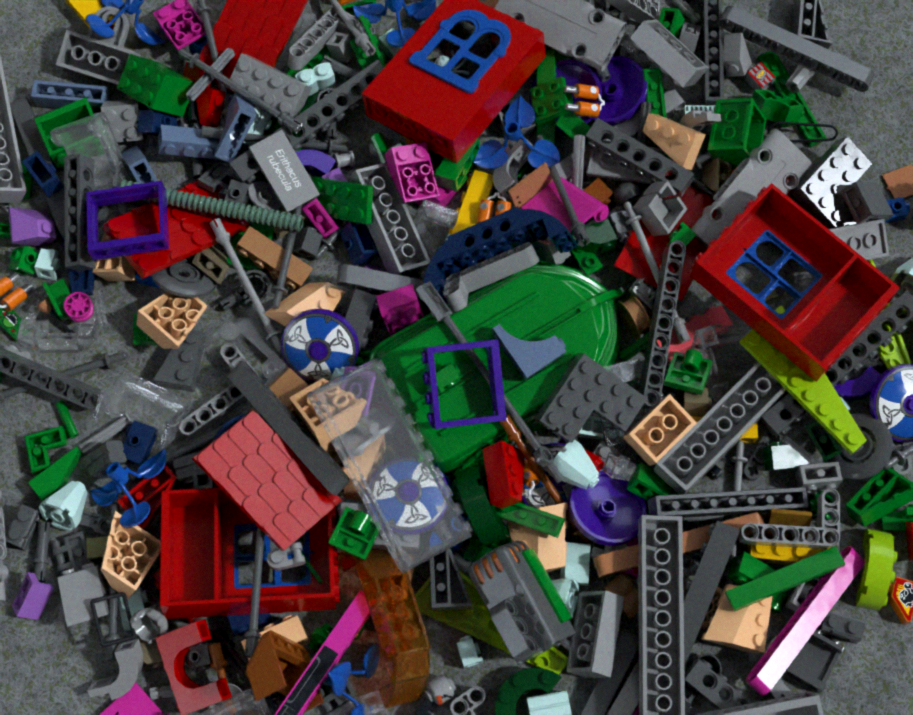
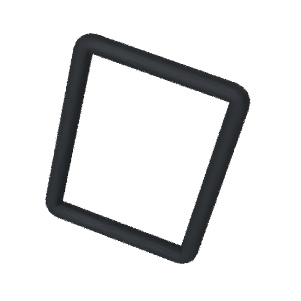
(97, 621)

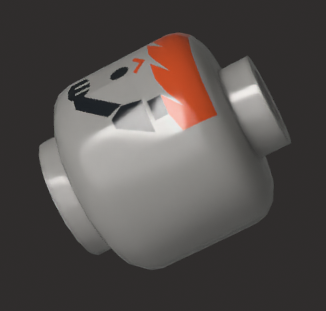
(440, 690)

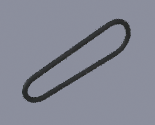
(807, 124)

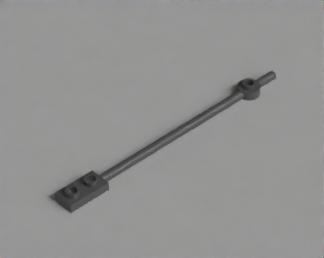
(441, 311)

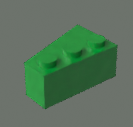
(452, 174)
(880, 497)

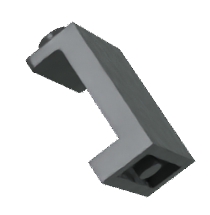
(866, 201)
(815, 661)

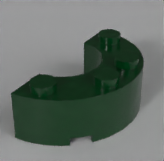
(477, 505)
(520, 683)

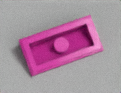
(319, 217)

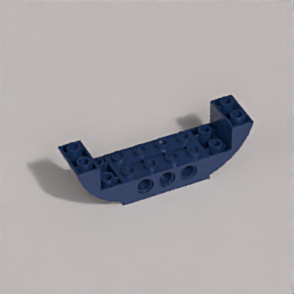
(493, 238)

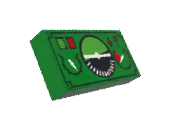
(10, 322)

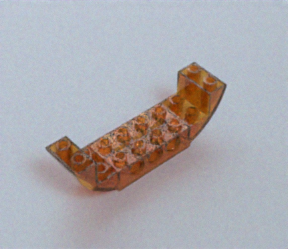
(396, 624)

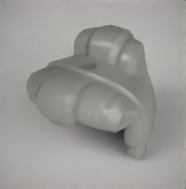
(149, 623)

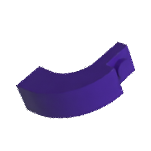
(315, 161)
(857, 388)

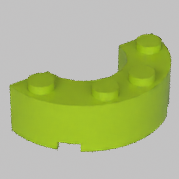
(877, 569)

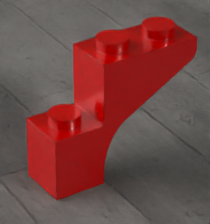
(209, 101)

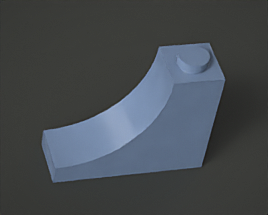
(238, 122)
(138, 166)
(529, 356)

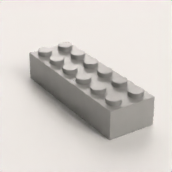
(391, 223)

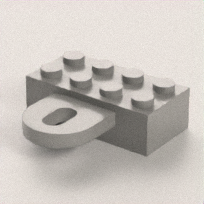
(95, 54)

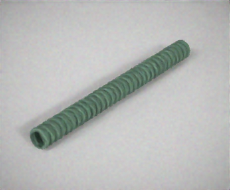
(228, 208)

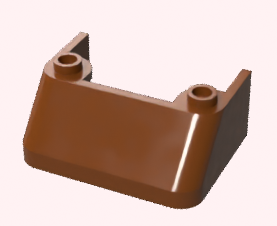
(277, 667)

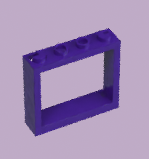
(131, 245)
(495, 379)

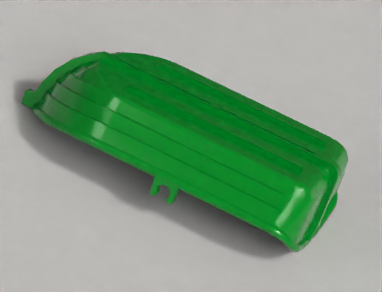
(529, 307)

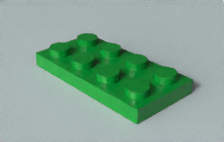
(345, 199)

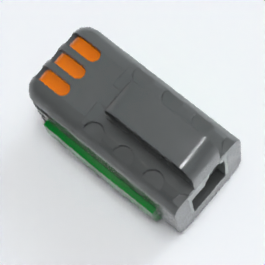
(521, 600)

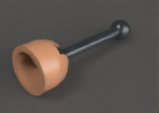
(47, 307)

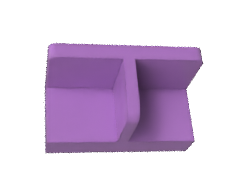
(31, 597)

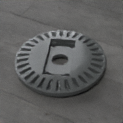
(196, 285)
(877, 438)

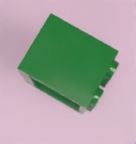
(155, 85)
(57, 118)
(738, 131)

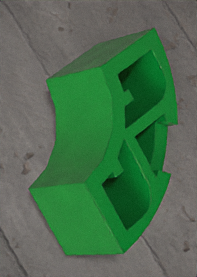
(777, 107)

